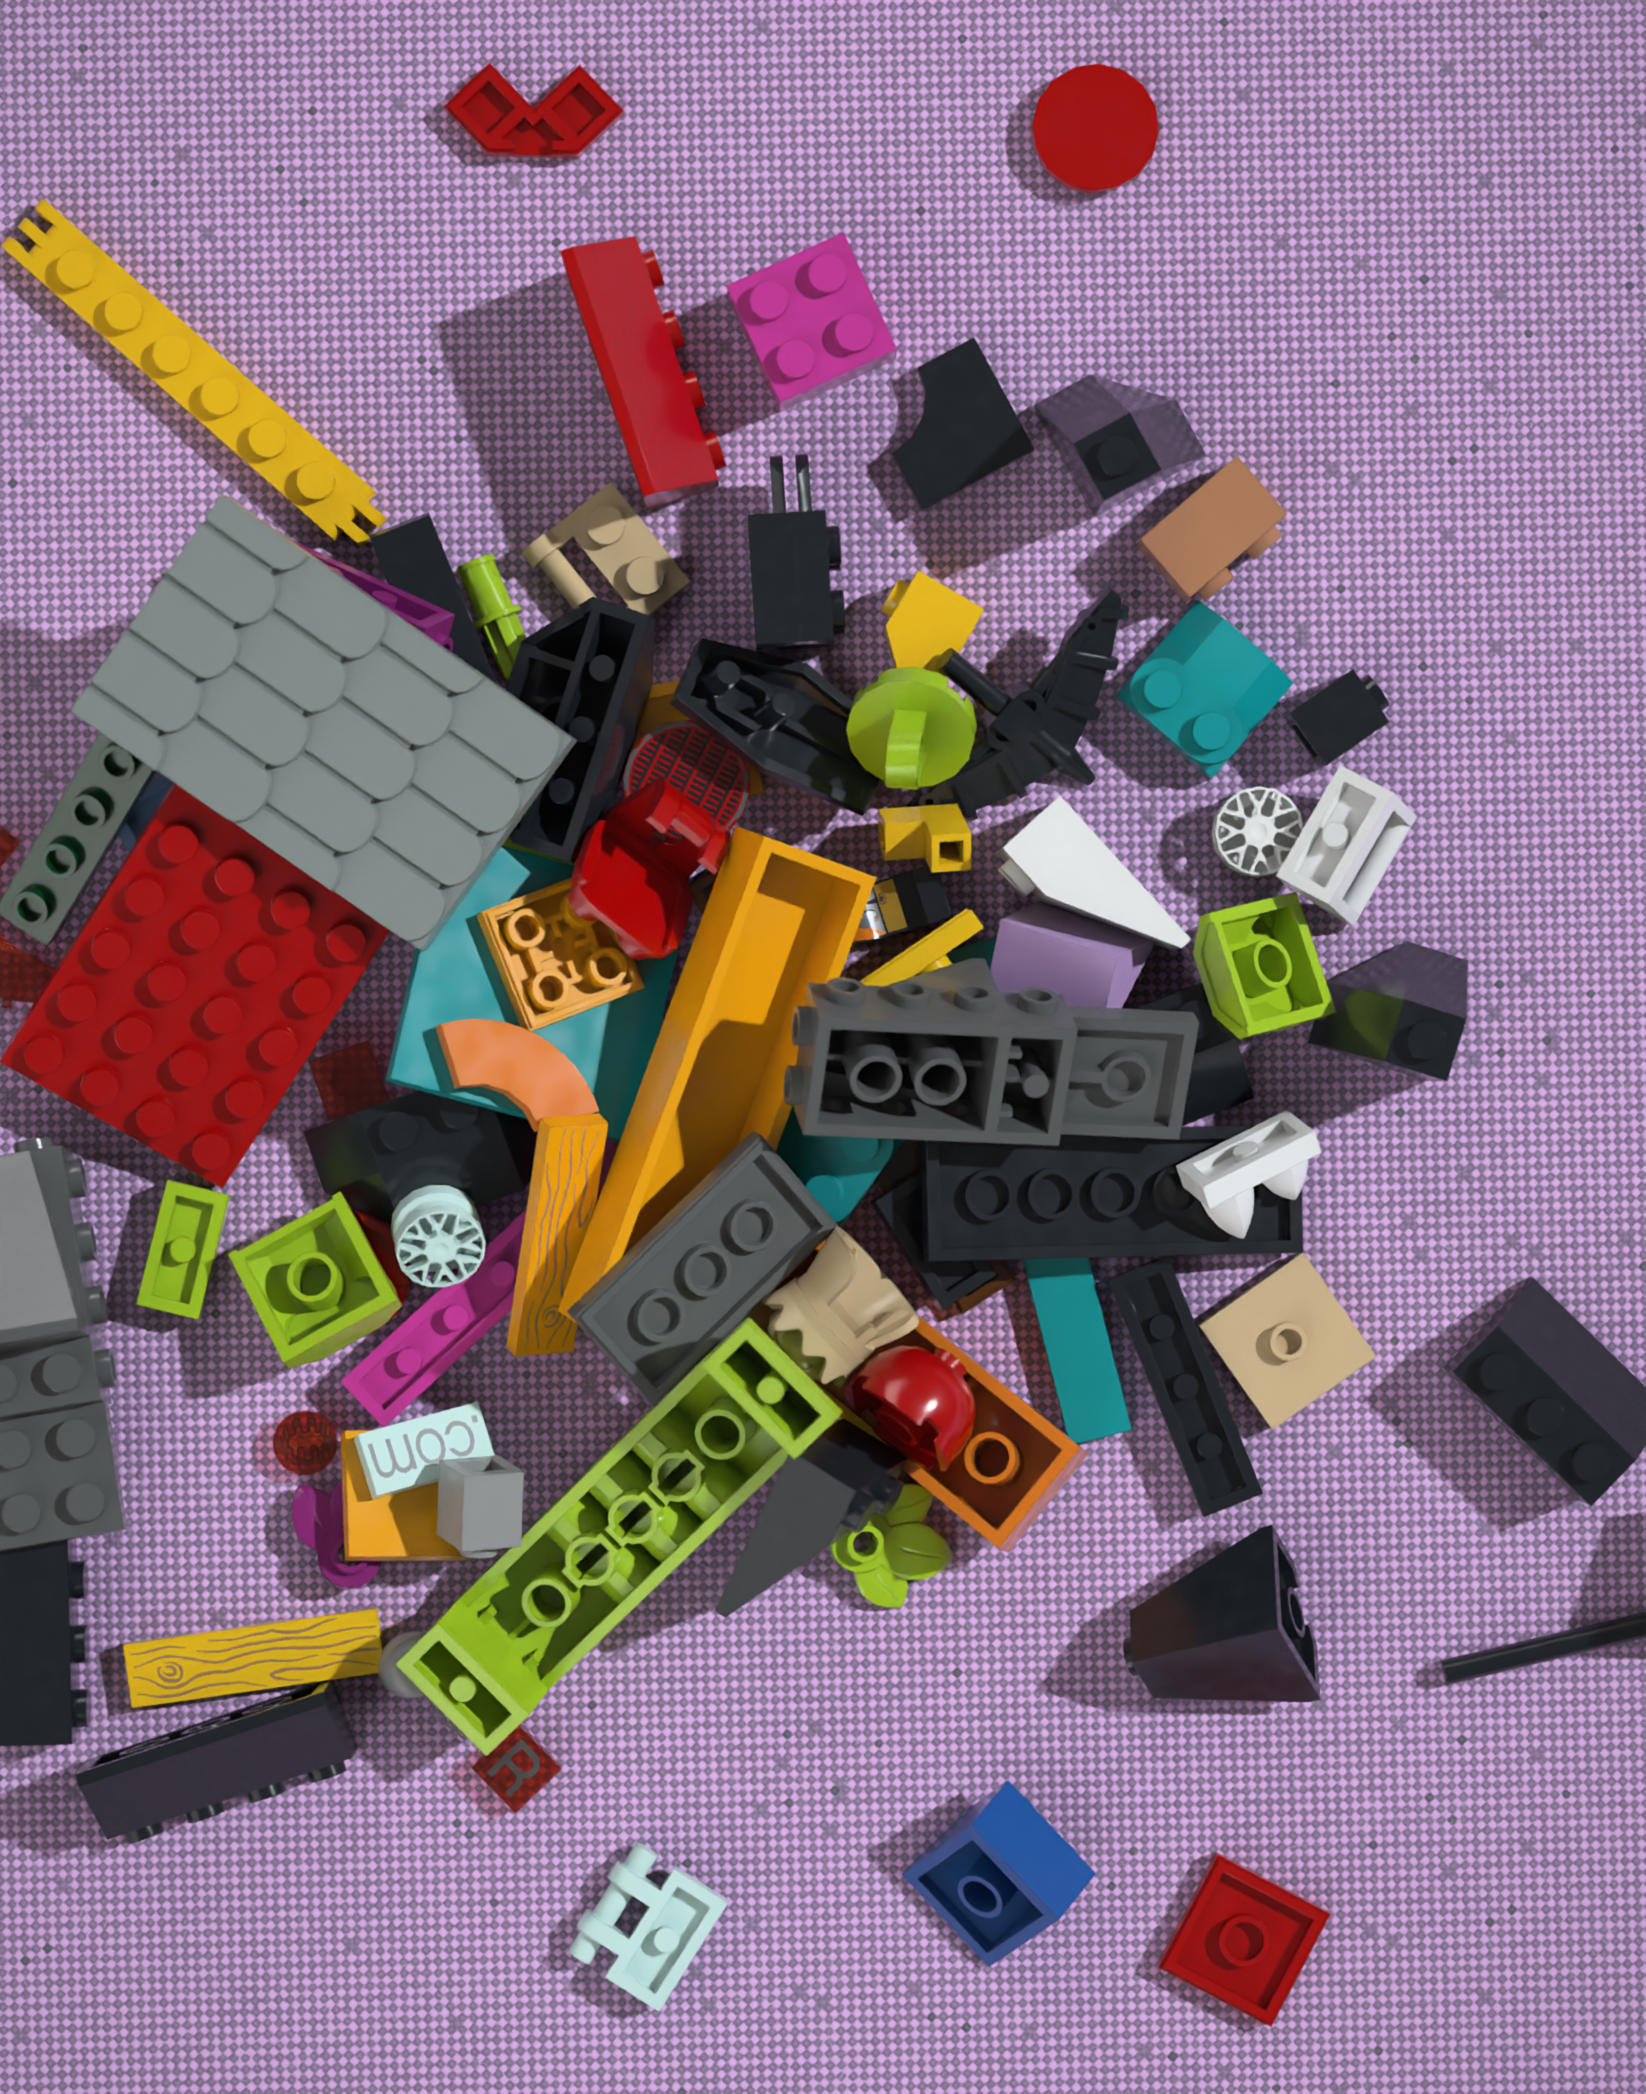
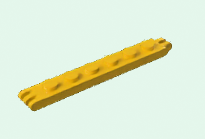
(195, 375)

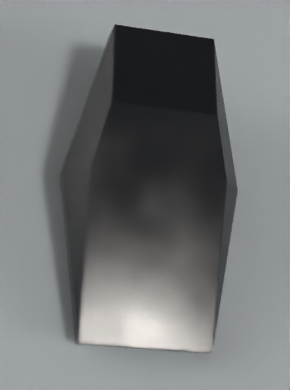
(776, 719)

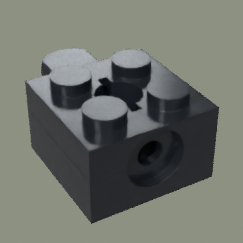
(792, 569)

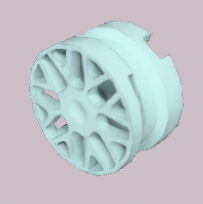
(455, 1237)

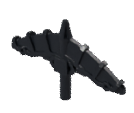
(1032, 723)

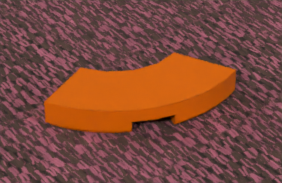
(516, 1065)

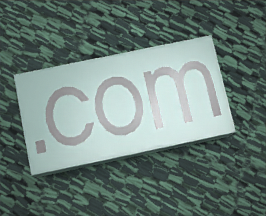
(410, 1451)

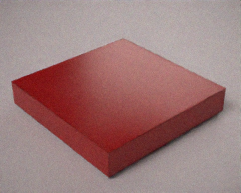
(1243, 1939)

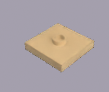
(1286, 1340)

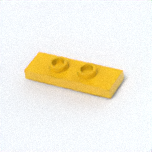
(928, 952)

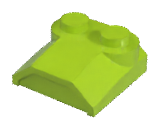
(1261, 967)
(317, 1283)

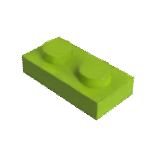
(184, 1249)

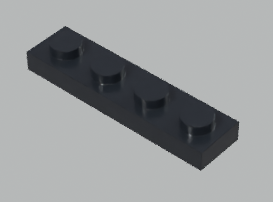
(1185, 1386)

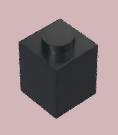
(1339, 717)

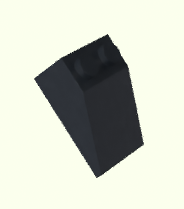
(814, 1504)

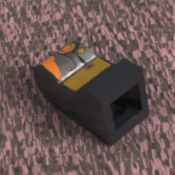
(903, 905)

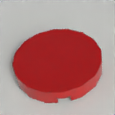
(1095, 128)

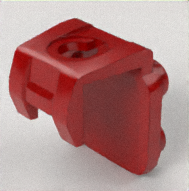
(637, 880)

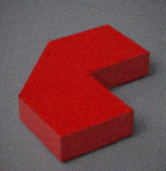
(558, 127)

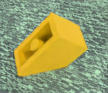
(926, 622)

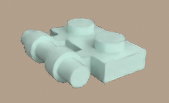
(665, 1937)

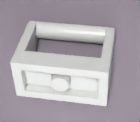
(1347, 845)

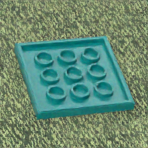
(462, 982)

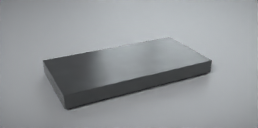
(703, 1268)

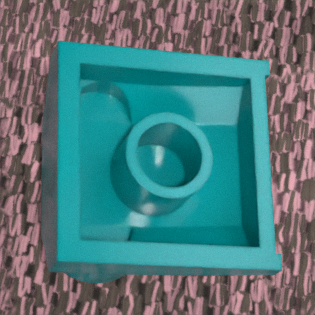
(1204, 689)
(835, 1167)

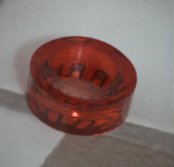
(305, 1442)

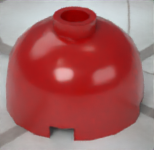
(919, 1403)

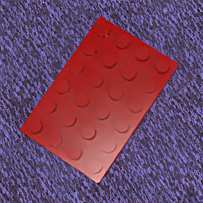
(194, 989)

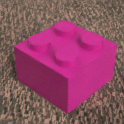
(811, 322)

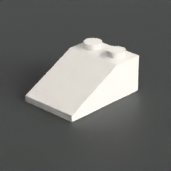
(1076, 872)

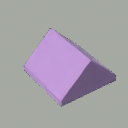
(1068, 956)

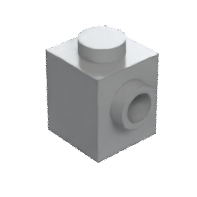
(480, 1505)

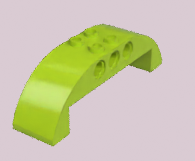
(617, 1534)

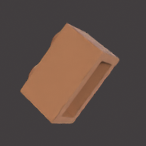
(1213, 530)

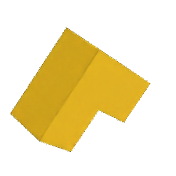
(928, 833)

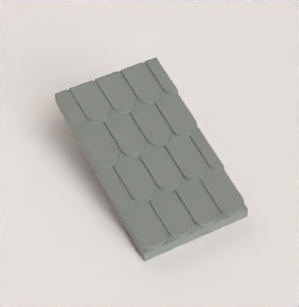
(323, 723)

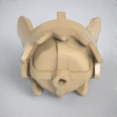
(838, 1312)

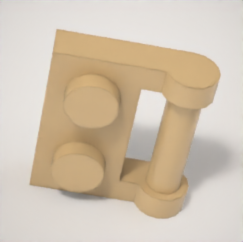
(619, 549)

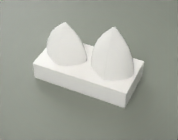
(1266, 1154)

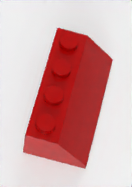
(641, 370)

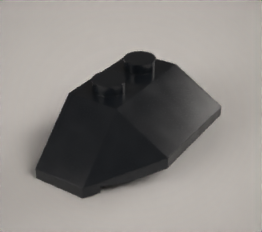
(593, 682)
(422, 1142)

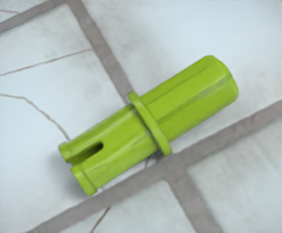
(494, 610)

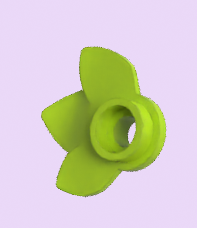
(898, 1552)

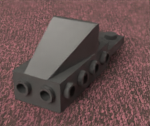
(981, 1064)
(53, 1369)

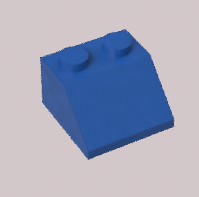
(999, 1874)

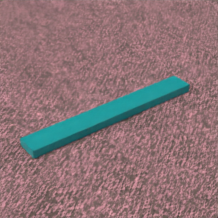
(1071, 1323)

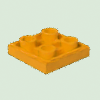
(554, 958)

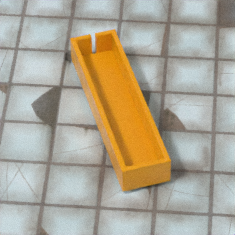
(726, 1036)

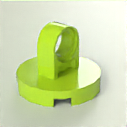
(911, 728)

